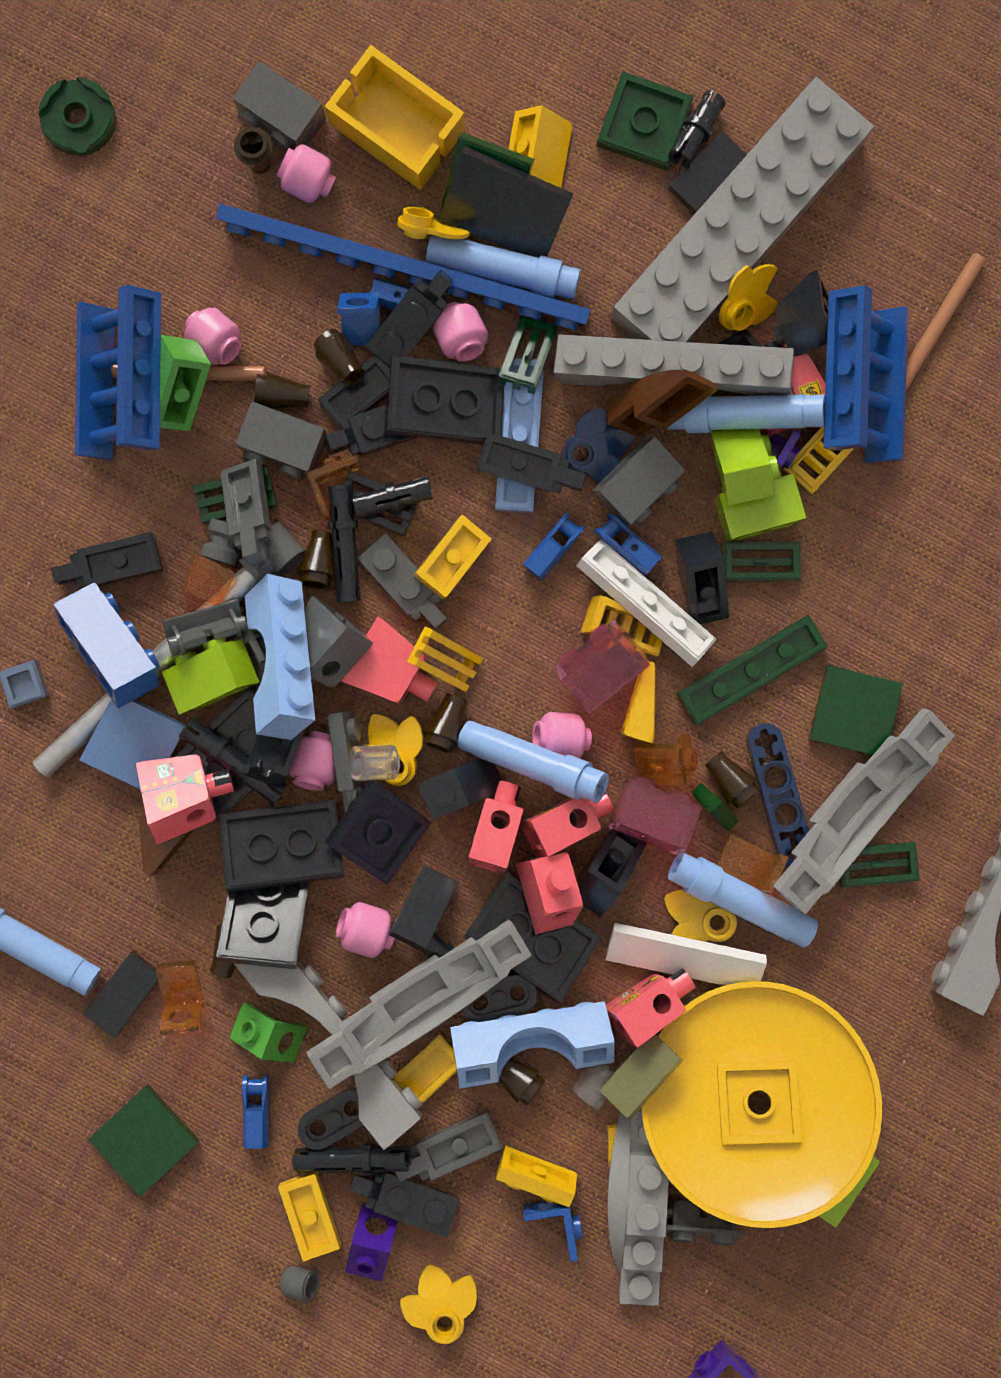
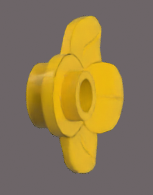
(419, 222)
(747, 298)
(405, 737)
(695, 918)
(437, 1299)

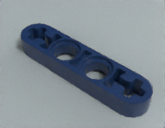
(785, 794)

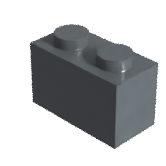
(278, 108)
(281, 440)
(639, 481)

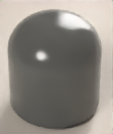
(294, 1283)

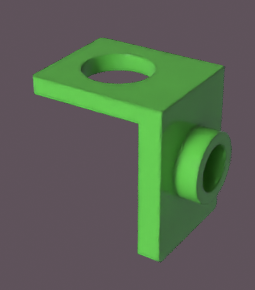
(262, 1034)

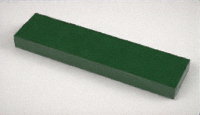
(752, 670)

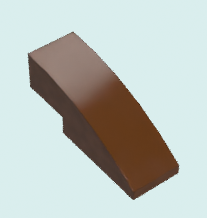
(657, 400)

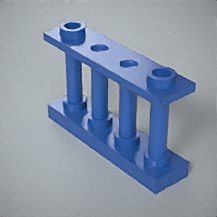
(137, 374)
(865, 376)

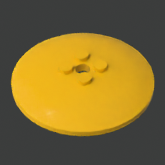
(820, 1114)

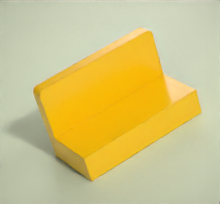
(543, 137)

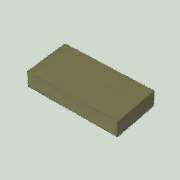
(641, 1076)

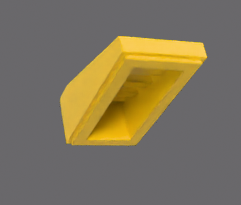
(801, 476)
(595, 613)
(640, 715)

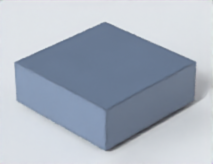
(23, 684)

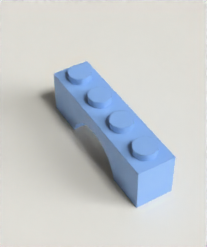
(285, 694)
(576, 1032)

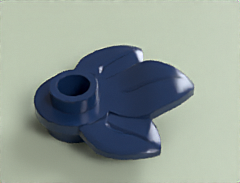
(602, 444)

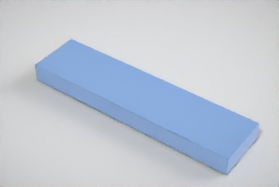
(521, 424)

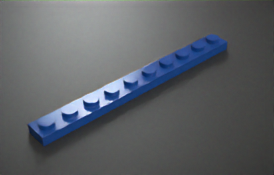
(388, 263)

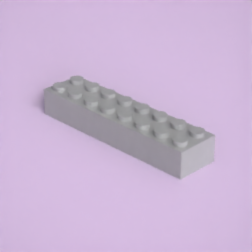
(744, 217)

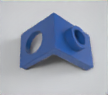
(359, 316)
(532, 1211)

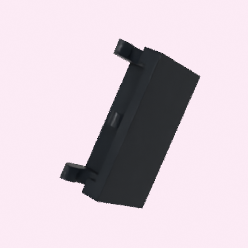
(271, 759)

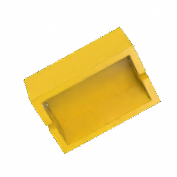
(395, 117)

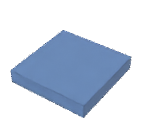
(129, 737)

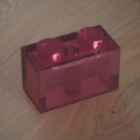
(601, 665)
(655, 815)

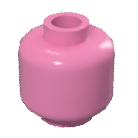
(306, 174)
(460, 332)
(215, 334)
(562, 734)
(313, 762)
(364, 930)

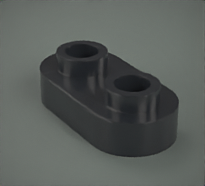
(501, 1002)
(334, 1116)

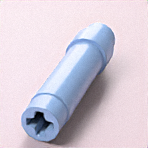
(541, 275)
(754, 413)
(564, 773)
(710, 883)
(46, 955)

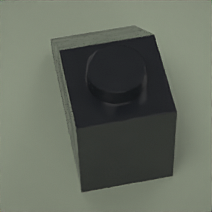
(803, 316)
(702, 577)
(459, 787)
(608, 871)

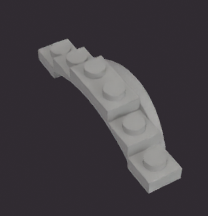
(861, 808)
(418, 1003)
(636, 1213)

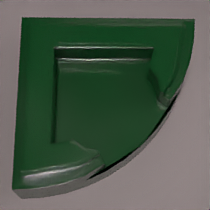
(715, 807)

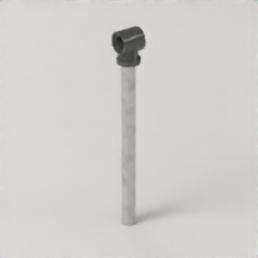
(282, 555)

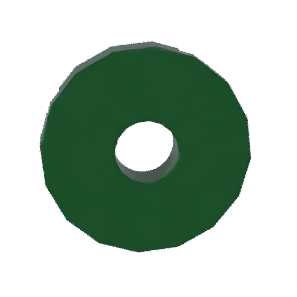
(92, 131)

